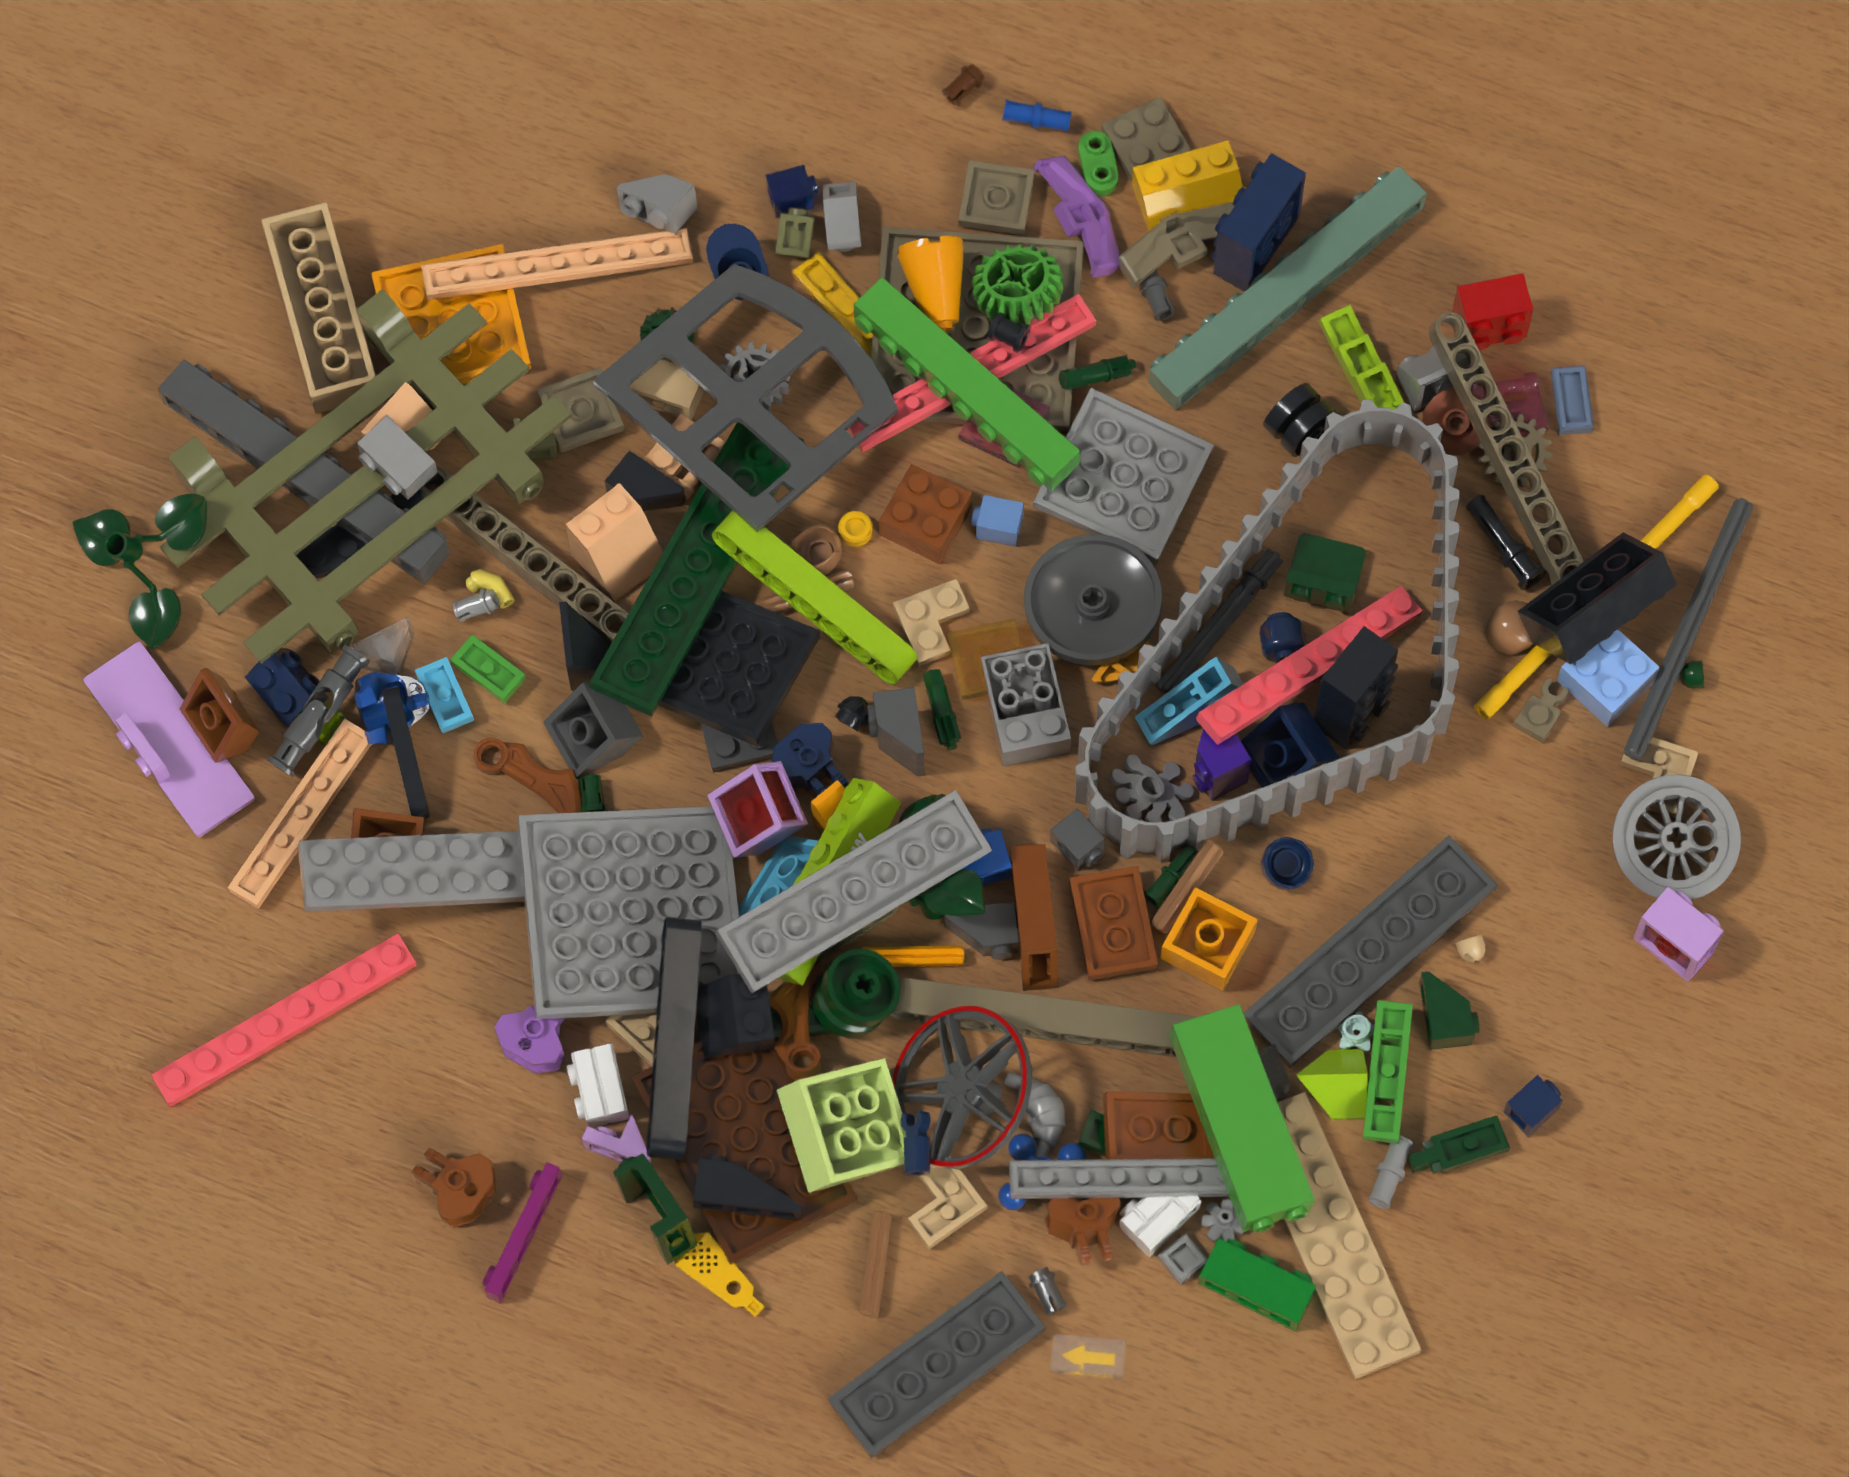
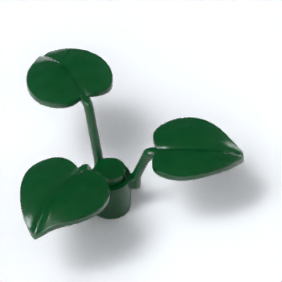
(107, 540)
(957, 894)

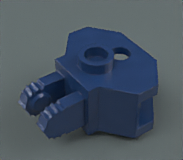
(808, 757)

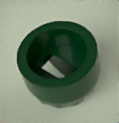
(1692, 675)

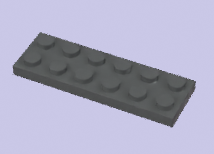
(936, 1364)

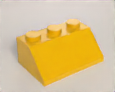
(1186, 182)

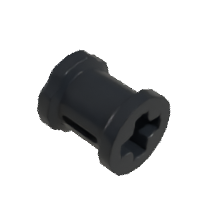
(1009, 332)

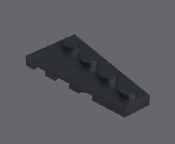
(338, 545)

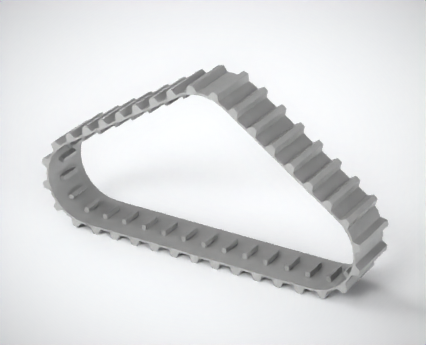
(1362, 427)

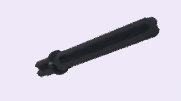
(1221, 620)

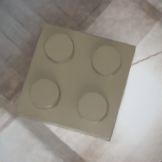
(1144, 135)
(996, 197)
(592, 412)

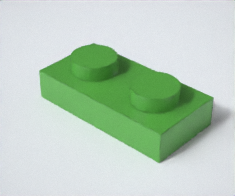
(488, 669)

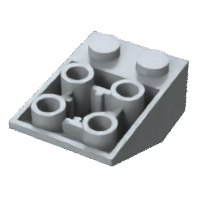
(1026, 704)

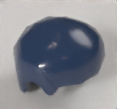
(1287, 863)

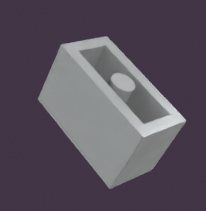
(396, 458)

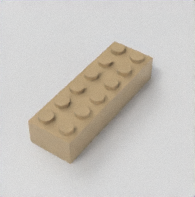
(319, 304)

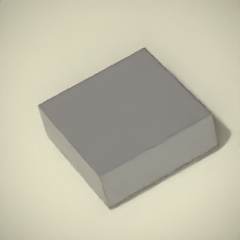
(1182, 1259)

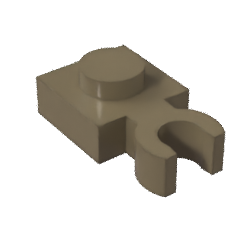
(1540, 715)

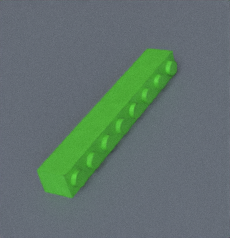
(966, 385)

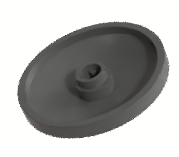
(1093, 599)

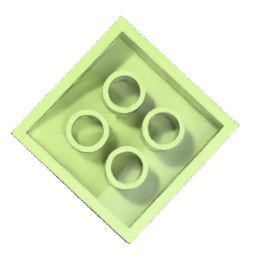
(844, 1124)

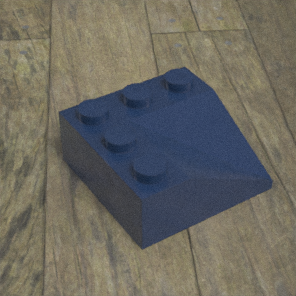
(1258, 221)

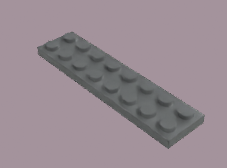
(1369, 951)

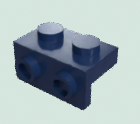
(284, 684)

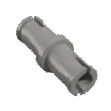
(1390, 1173)

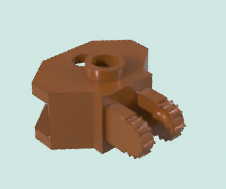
(456, 1183)
(1083, 1224)

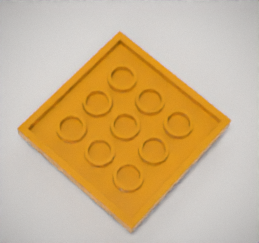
(497, 307)

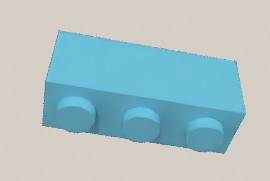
(779, 871)

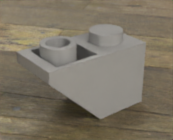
(659, 201)

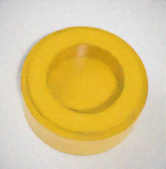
(855, 528)

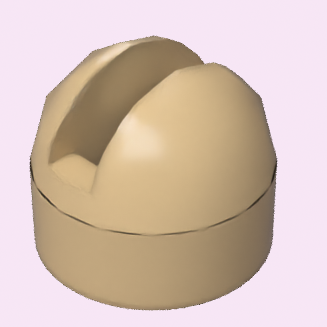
(1471, 948)

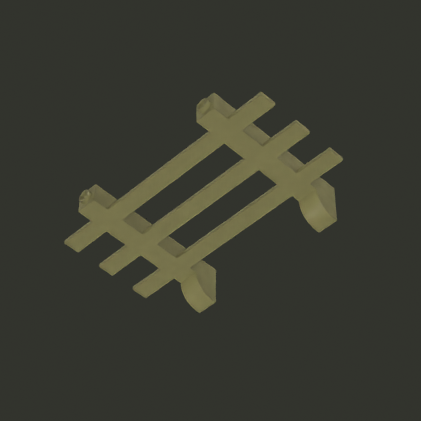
(454, 410)

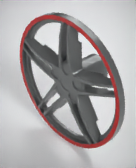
(966, 1084)

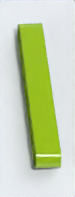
(816, 598)

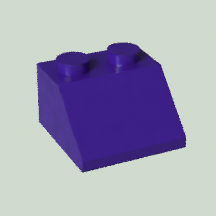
(1220, 766)

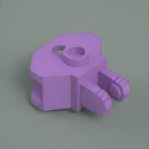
(521, 1031)

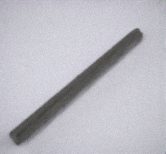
(1688, 629)

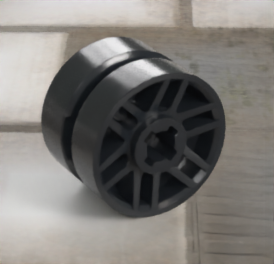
(1297, 417)

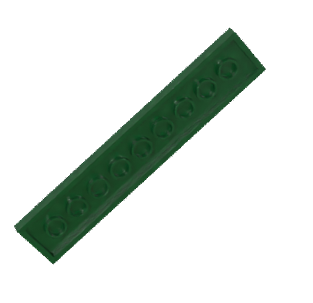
(682, 584)

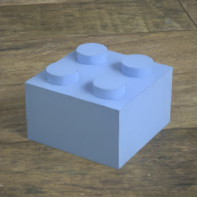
(1609, 677)

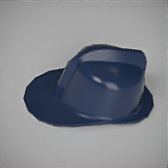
(737, 246)

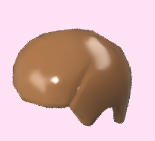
(818, 547)
(1506, 629)

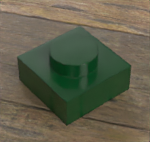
(1093, 1133)

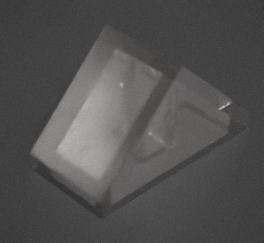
(387, 648)

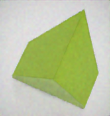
(1338, 1083)

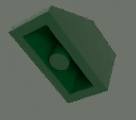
(1446, 1014)

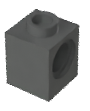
(1078, 840)

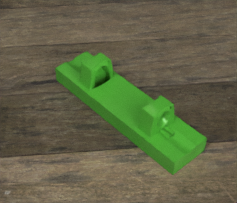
(1387, 1071)

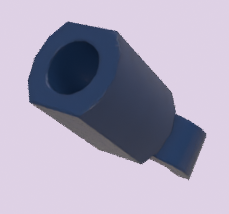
(916, 1143)

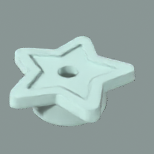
(1356, 1023)

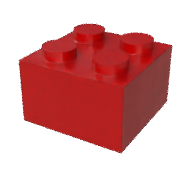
(1495, 310)

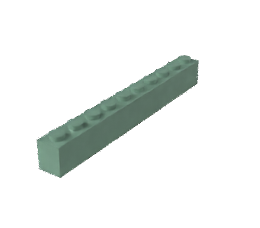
(1286, 287)

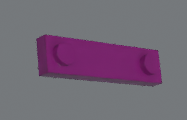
(543, 1188)

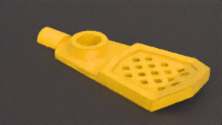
(720, 1275)

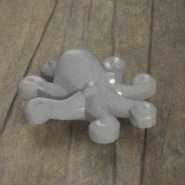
(1150, 790)

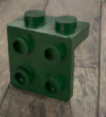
(1324, 572)

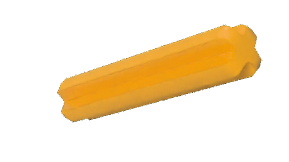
(921, 955)

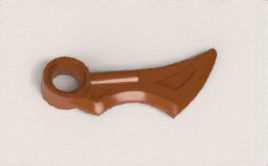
(556, 787)
(792, 1006)

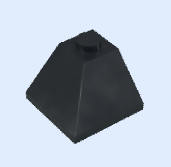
(582, 646)

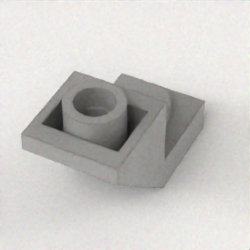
(842, 216)

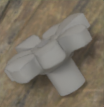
(1222, 1221)

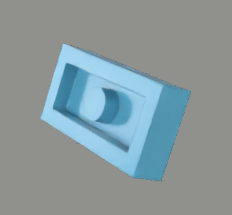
(444, 695)

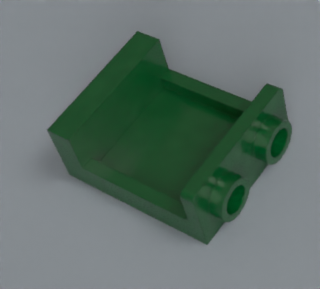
(673, 1232)

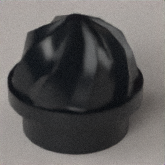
(853, 712)

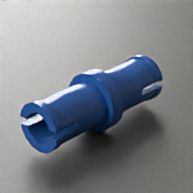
(1037, 115)

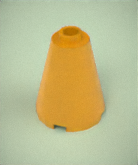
(935, 277)

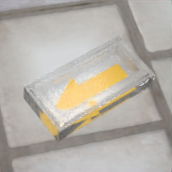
(1088, 1356)

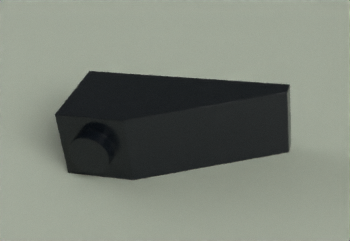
(733, 1189)

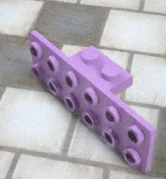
(150, 722)

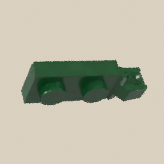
(1461, 1147)

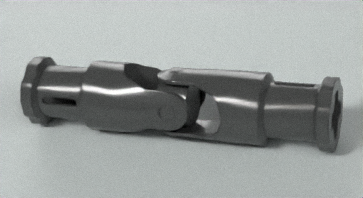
(307, 727)

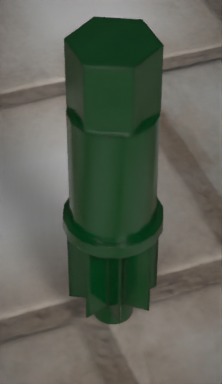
(1097, 372)
(941, 708)

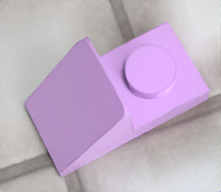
(604, 1142)

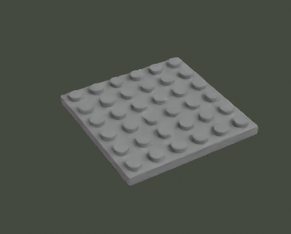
(601, 901)

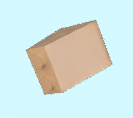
(614, 543)

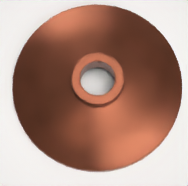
(1443, 410)

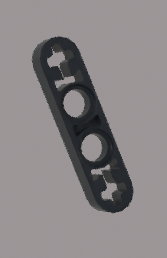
(405, 752)

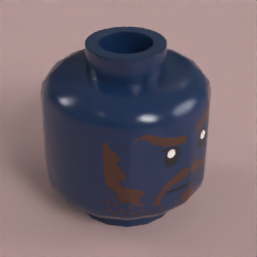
(1281, 636)

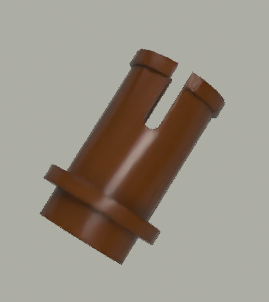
(963, 84)

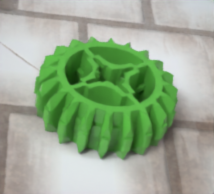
(1018, 283)

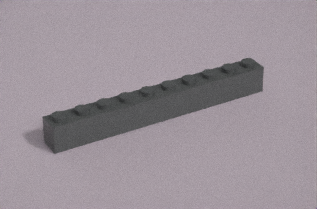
(258, 439)

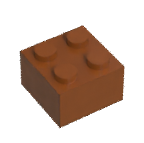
(925, 514)

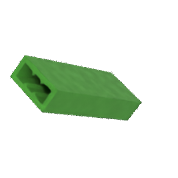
(1241, 1119)

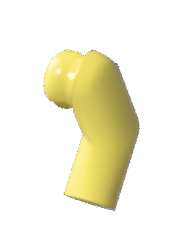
(483, 579)

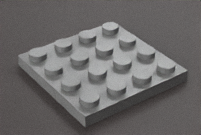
(1129, 475)

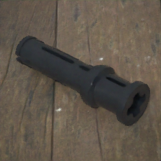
(1514, 554)

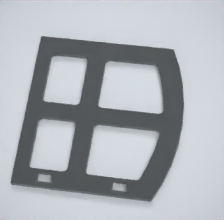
(742, 400)

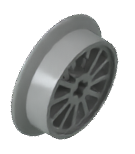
(1723, 830)

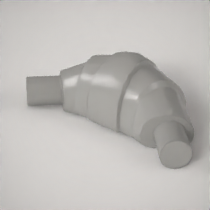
(1043, 1113)

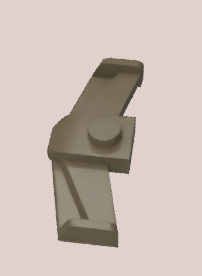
(1175, 237)

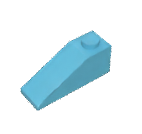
(1180, 706)

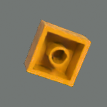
(1208, 939)

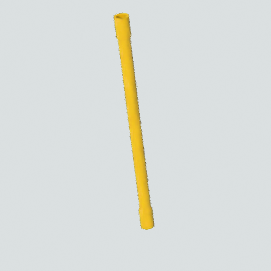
(1691, 501)

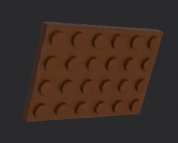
(741, 1117)

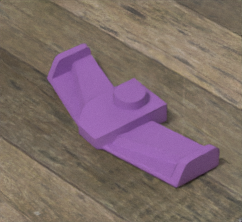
(1082, 214)

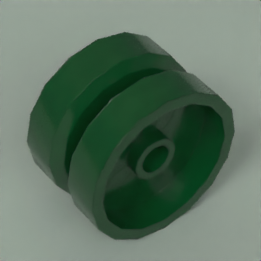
(855, 993)

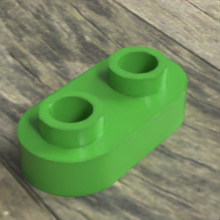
(1096, 161)

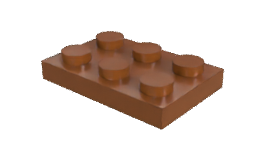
(1113, 923)
(1153, 1126)

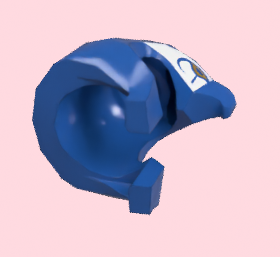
(372, 707)

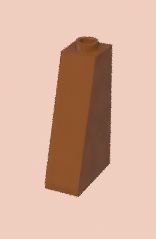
(1034, 917)

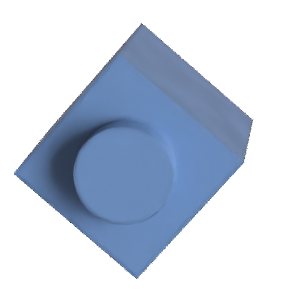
(998, 520)

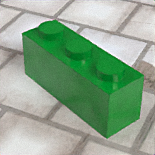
(1257, 1283)

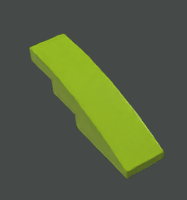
(1359, 359)

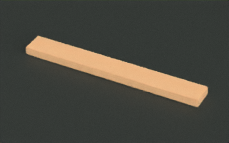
(556, 264)

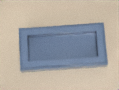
(1571, 400)

